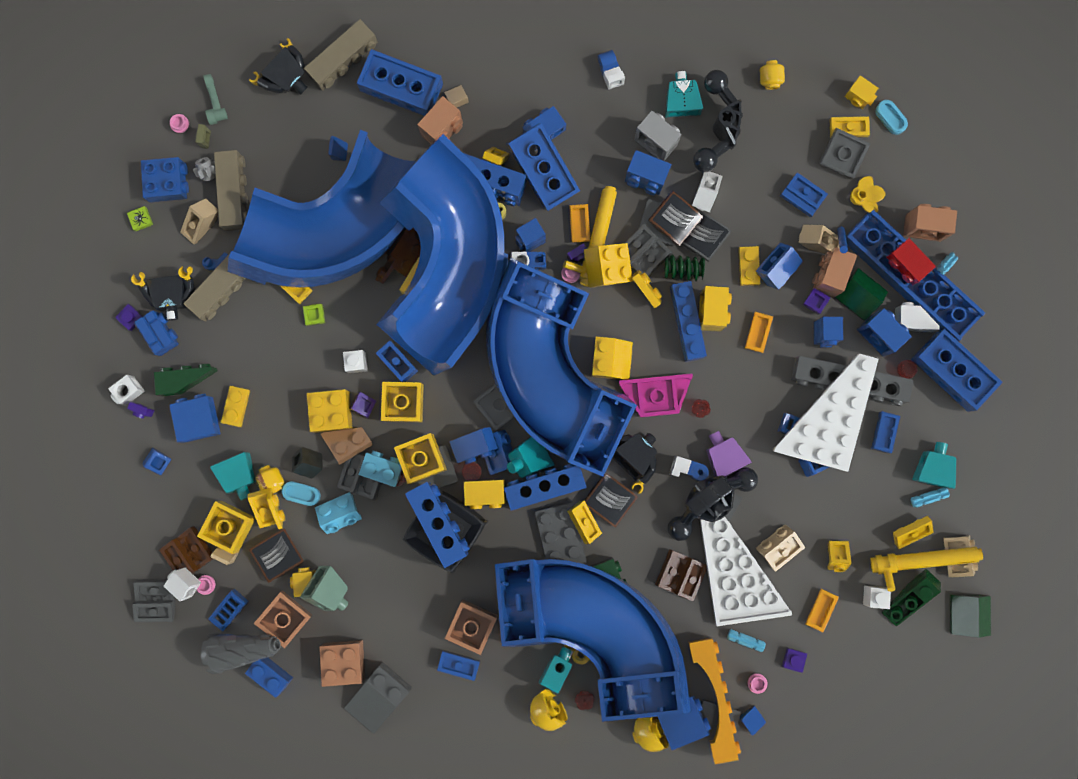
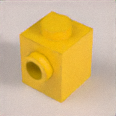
(862, 93)
(300, 580)

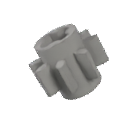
(205, 169)

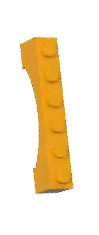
(723, 745)

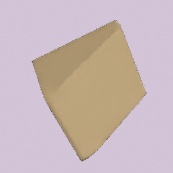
(457, 96)
(224, 556)

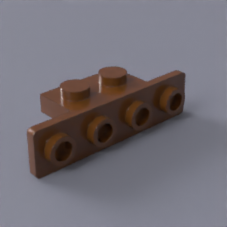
(403, 262)

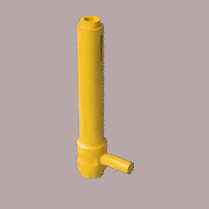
(599, 230)
(894, 563)

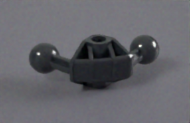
(726, 125)
(711, 501)

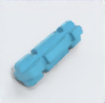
(947, 263)
(930, 497)
(746, 640)

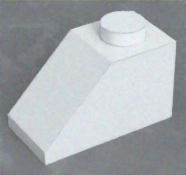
(707, 191)
(915, 318)

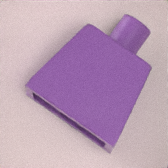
(726, 455)

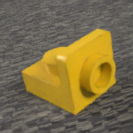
(839, 556)

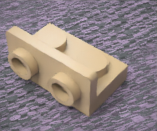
(780, 547)
(960, 570)

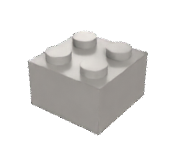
(657, 136)

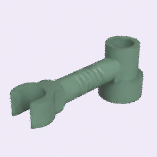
(217, 113)

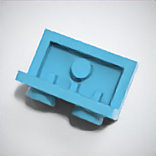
(381, 468)
(337, 513)

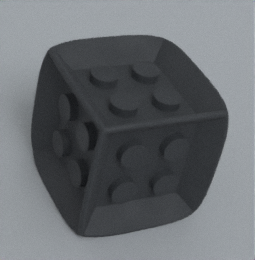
(467, 519)

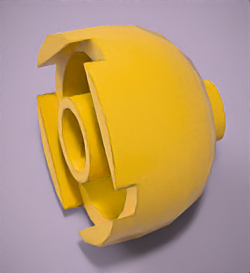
(546, 712)
(650, 734)

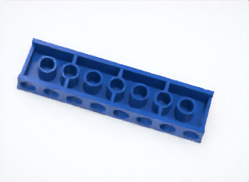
(942, 302)

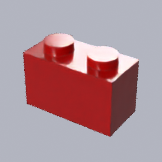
(910, 262)

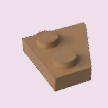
(346, 443)

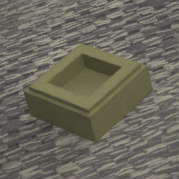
(203, 136)

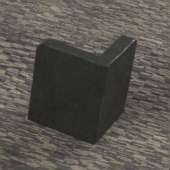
(307, 462)

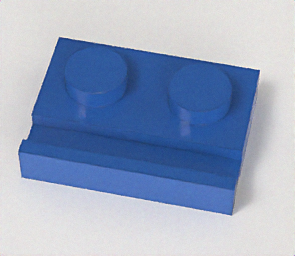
(804, 195)

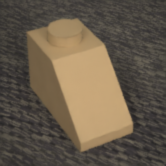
(199, 220)
(818, 238)

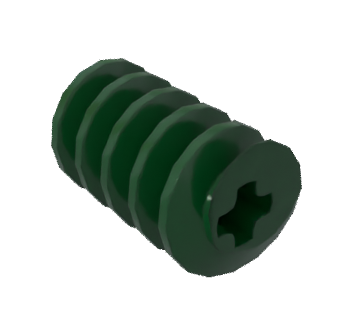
(684, 267)

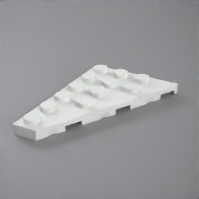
(833, 422)
(736, 581)

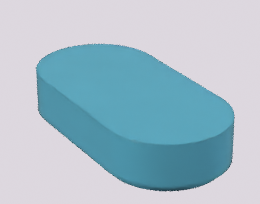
(891, 117)
(301, 493)

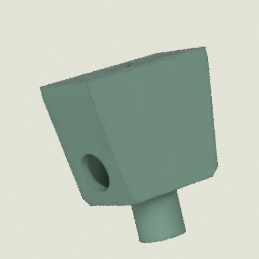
(326, 590)

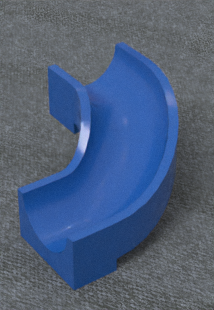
(323, 237)
(458, 259)
(538, 375)
(605, 621)

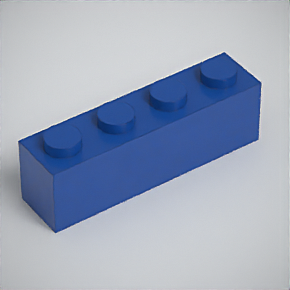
(688, 321)

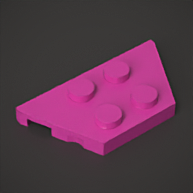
(657, 394)

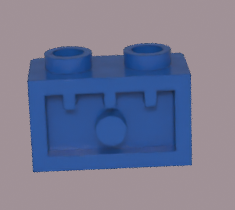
(499, 459)

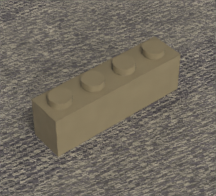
(341, 55)
(230, 189)
(214, 292)

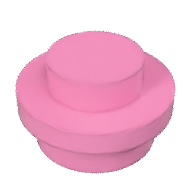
(179, 123)
(569, 275)
(207, 585)
(757, 683)

